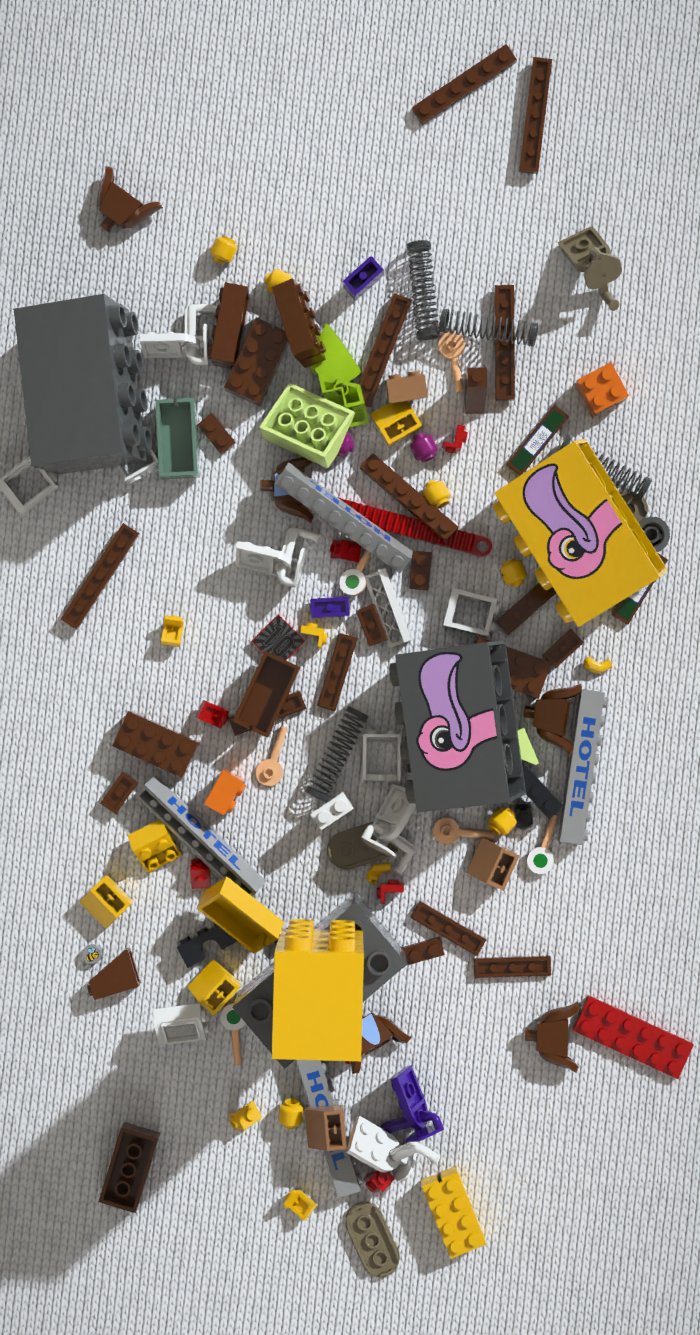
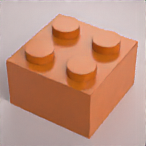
(601, 389)
(225, 791)

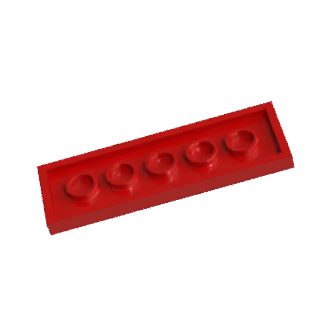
(633, 1037)

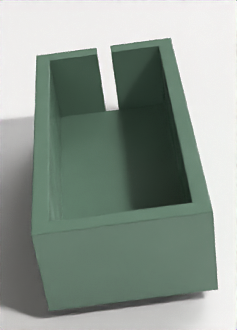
(177, 438)

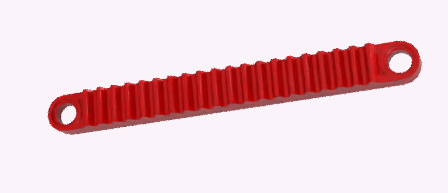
(415, 529)

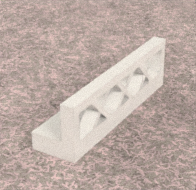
(393, 604)

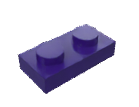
(330, 607)

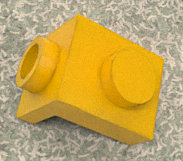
(311, 629)
(172, 631)
(244, 1116)
(300, 1204)

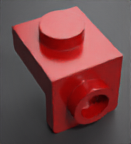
(460, 437)
(345, 550)
(212, 714)
(199, 874)
(392, 886)
(378, 1181)

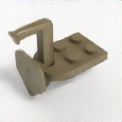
(592, 256)

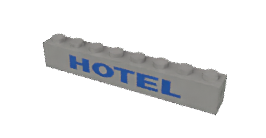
(343, 517)
(581, 767)
(198, 835)
(320, 1094)

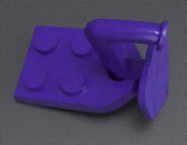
(414, 1108)

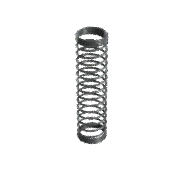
(422, 246)
(444, 319)
(645, 486)
(316, 792)

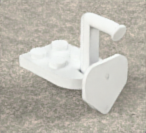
(180, 344)
(275, 562)
(389, 824)
(383, 1151)

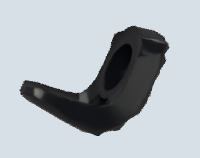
(523, 815)

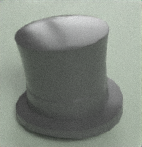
(656, 531)

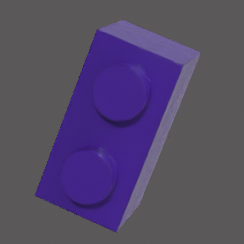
(363, 278)

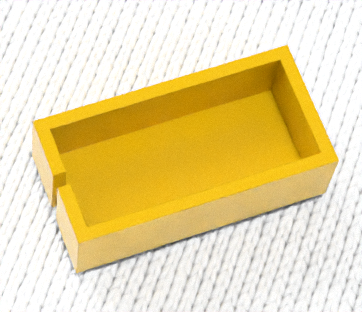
(240, 915)
(453, 1212)

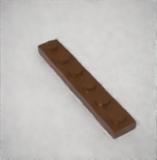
(464, 84)
(535, 115)
(383, 347)
(504, 351)
(408, 497)
(100, 576)
(423, 950)

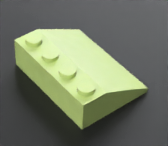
(307, 425)

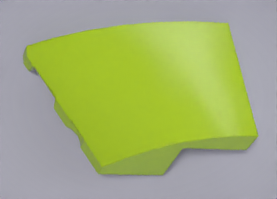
(338, 362)
(347, 395)

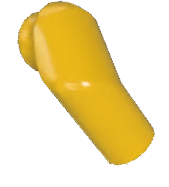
(595, 667)
(376, 870)

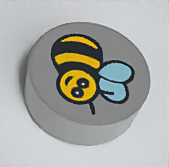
(92, 954)

